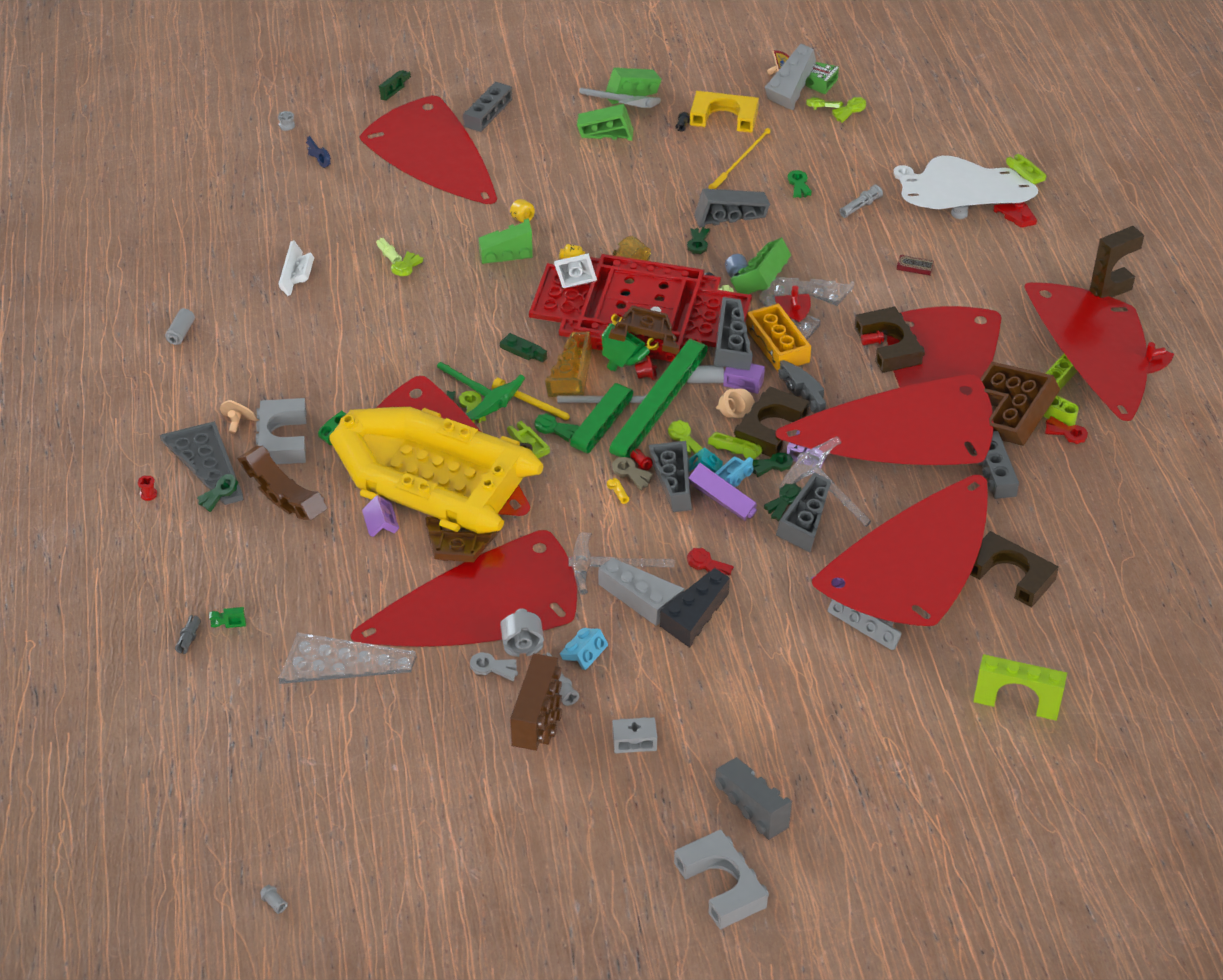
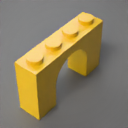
(709, 102)

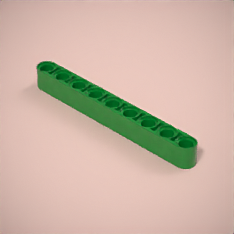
(658, 399)

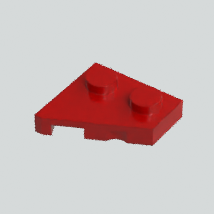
(1017, 213)

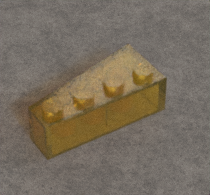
(571, 370)

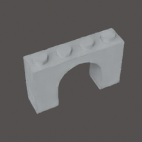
(277, 414)
(718, 852)

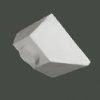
(575, 270)

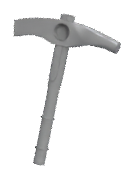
(638, 101)

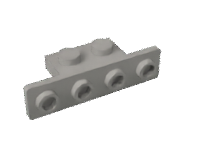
(876, 628)

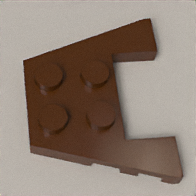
(646, 323)
(456, 545)

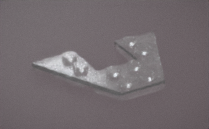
(824, 290)

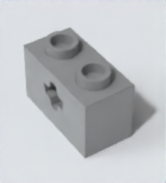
(634, 735)

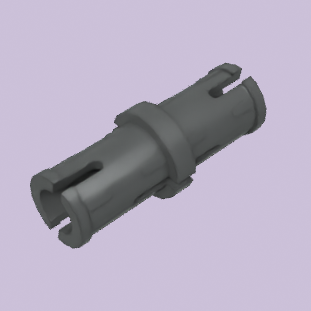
(188, 634)

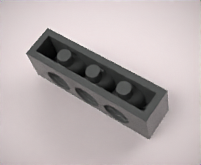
(487, 106)
(999, 470)

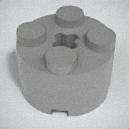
(522, 633)

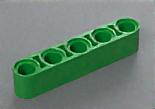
(601, 418)

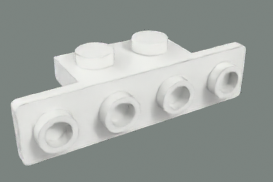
(295, 268)

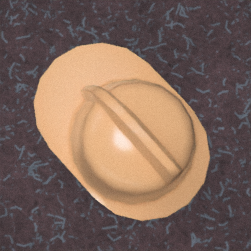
(735, 403)

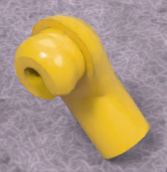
(618, 489)

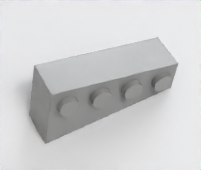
(791, 77)
(637, 588)

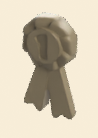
(626, 467)

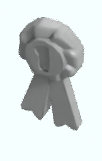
(485, 663)

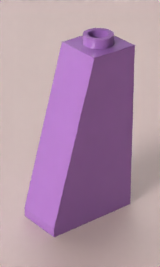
(722, 492)

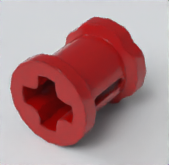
(147, 491)

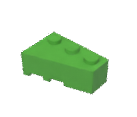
(633, 82)
(606, 122)
(507, 244)

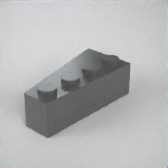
(754, 798)

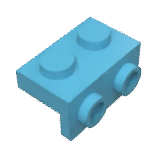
(736, 470)
(585, 647)

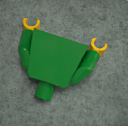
(626, 352)

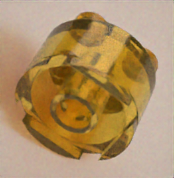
(633, 248)

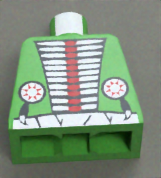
(822, 77)

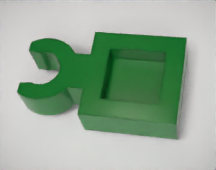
(230, 617)

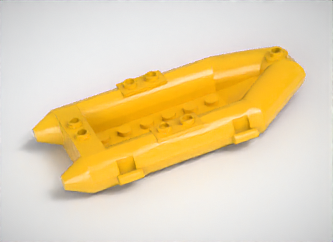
(433, 464)

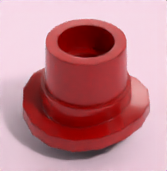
(646, 369)

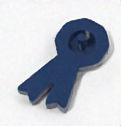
(321, 154)

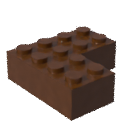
(1020, 399)
(537, 704)

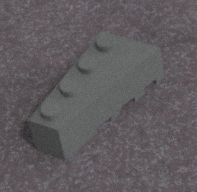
(730, 206)
(732, 339)
(672, 469)
(803, 516)

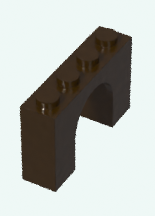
(1109, 252)
(891, 323)
(771, 404)
(1038, 571)

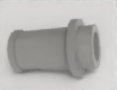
(270, 895)

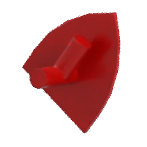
(795, 305)
(1157, 358)

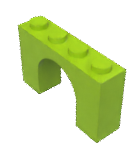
(1046, 683)

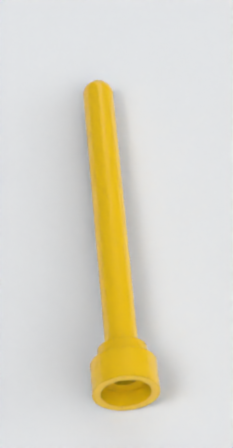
(533, 401)

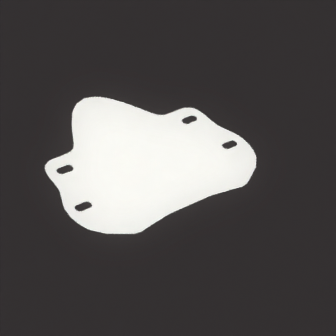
(958, 182)

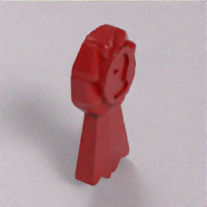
(1073, 434)
(700, 559)

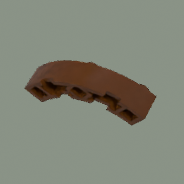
(279, 487)

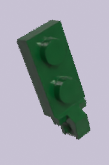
(393, 84)
(523, 348)

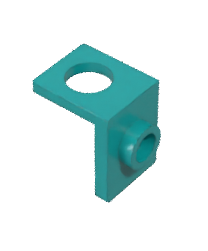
(707, 458)

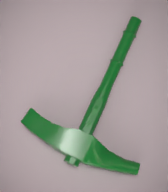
(493, 399)

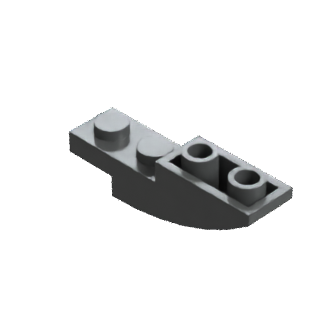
(803, 385)

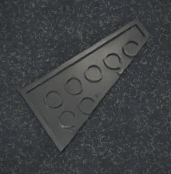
(203, 454)

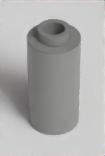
(180, 326)
(707, 374)

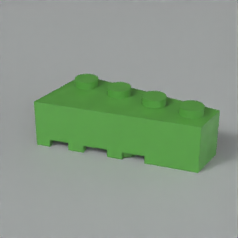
(762, 268)

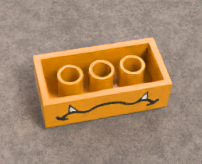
(778, 336)

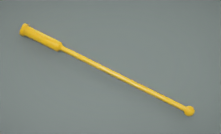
(723, 176)

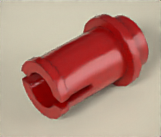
(872, 338)
(643, 461)

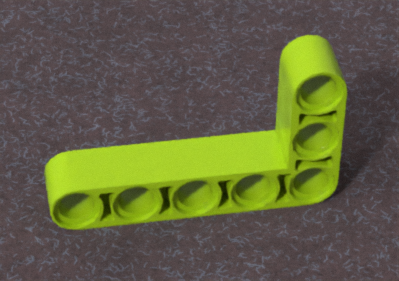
(1061, 408)

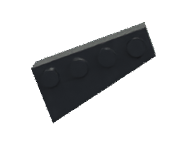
(695, 606)

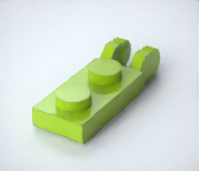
(1026, 169)
(527, 435)
(734, 445)

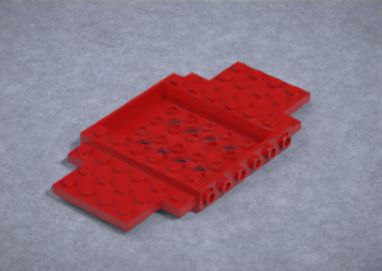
(689, 301)

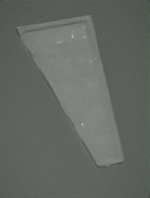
(331, 658)

